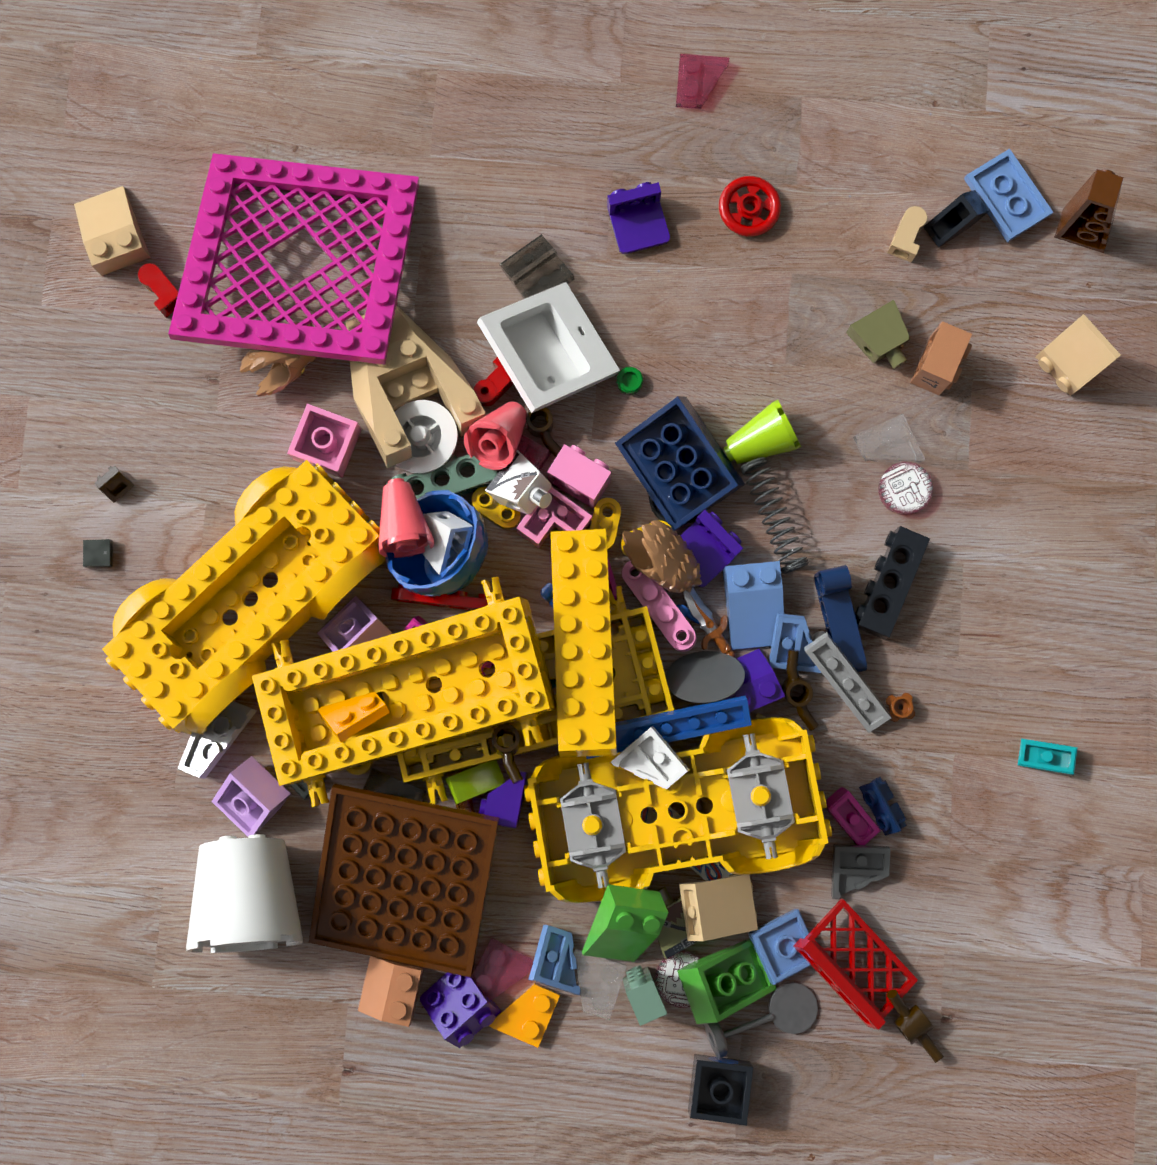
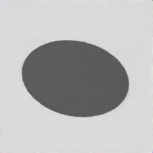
(705, 676)

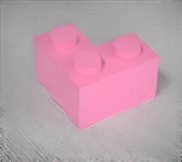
(559, 514)

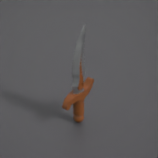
(705, 618)

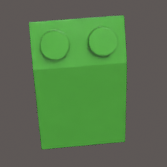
(625, 923)
(724, 982)

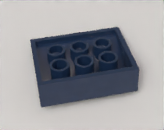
(679, 462)

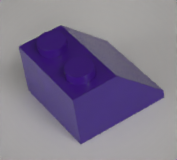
(760, 681)
(505, 802)

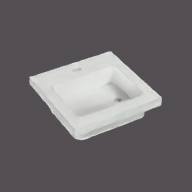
(548, 346)

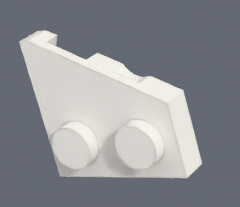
(652, 760)

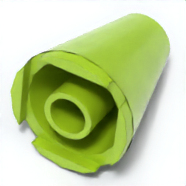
(762, 436)

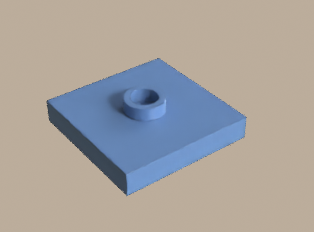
(775, 946)

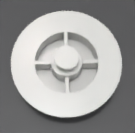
(430, 433)

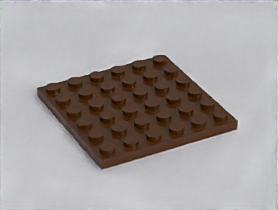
(403, 879)

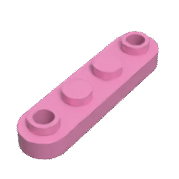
(660, 609)

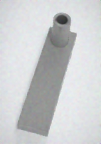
(847, 681)

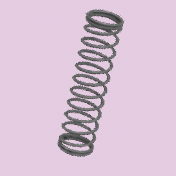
(798, 563)

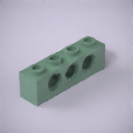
(457, 483)
(643, 995)

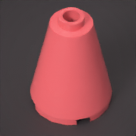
(496, 436)
(402, 522)

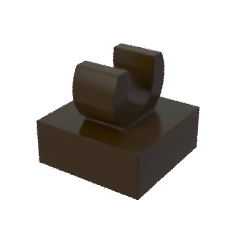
(114, 484)

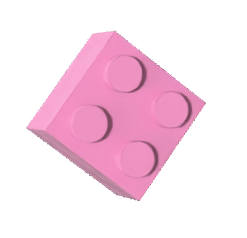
(324, 440)
(579, 475)

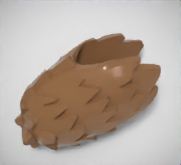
(284, 369)
(662, 556)

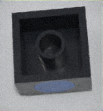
(720, 1089)

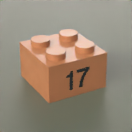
(941, 358)

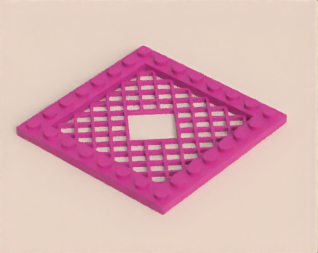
(225, 171)

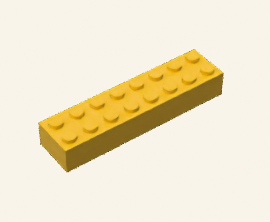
(583, 644)

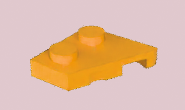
(353, 714)
(528, 1015)

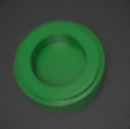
(629, 380)

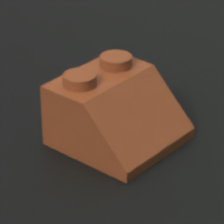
(391, 991)

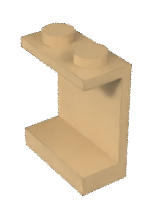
(718, 907)

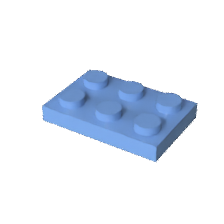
(1009, 195)

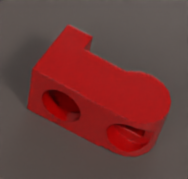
(157, 282)
(494, 386)

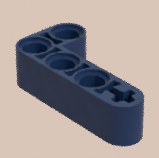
(838, 613)

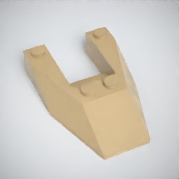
(411, 372)

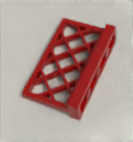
(839, 980)

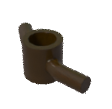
(544, 432)
(801, 701)
(508, 753)
(914, 1025)

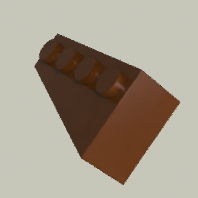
(1091, 211)

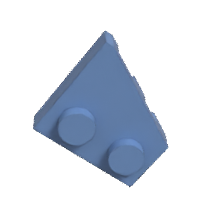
(791, 633)
(555, 960)

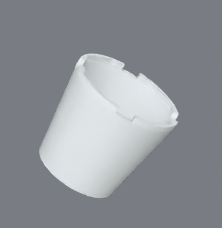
(243, 897)

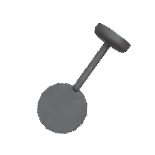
(790, 1008)

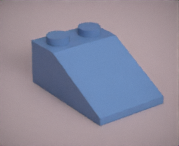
(752, 603)

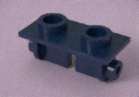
(888, 818)

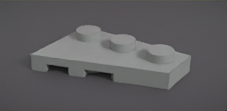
(207, 749)

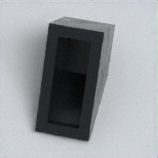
(956, 218)

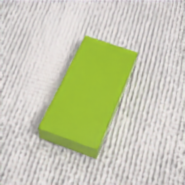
(475, 781)

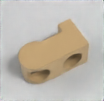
(909, 226)

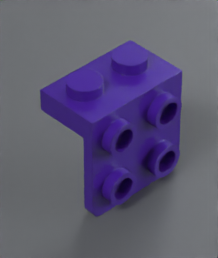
(638, 218)
(711, 545)
(458, 1008)

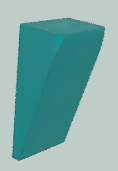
(1047, 756)

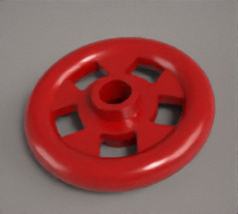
(754, 185)

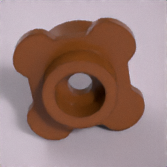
(904, 700)

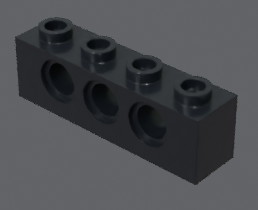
(913, 547)

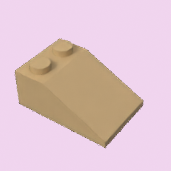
(110, 231)
(1077, 355)

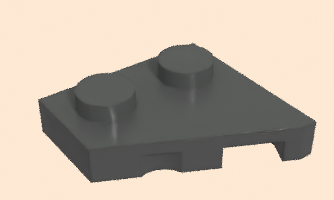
(857, 866)

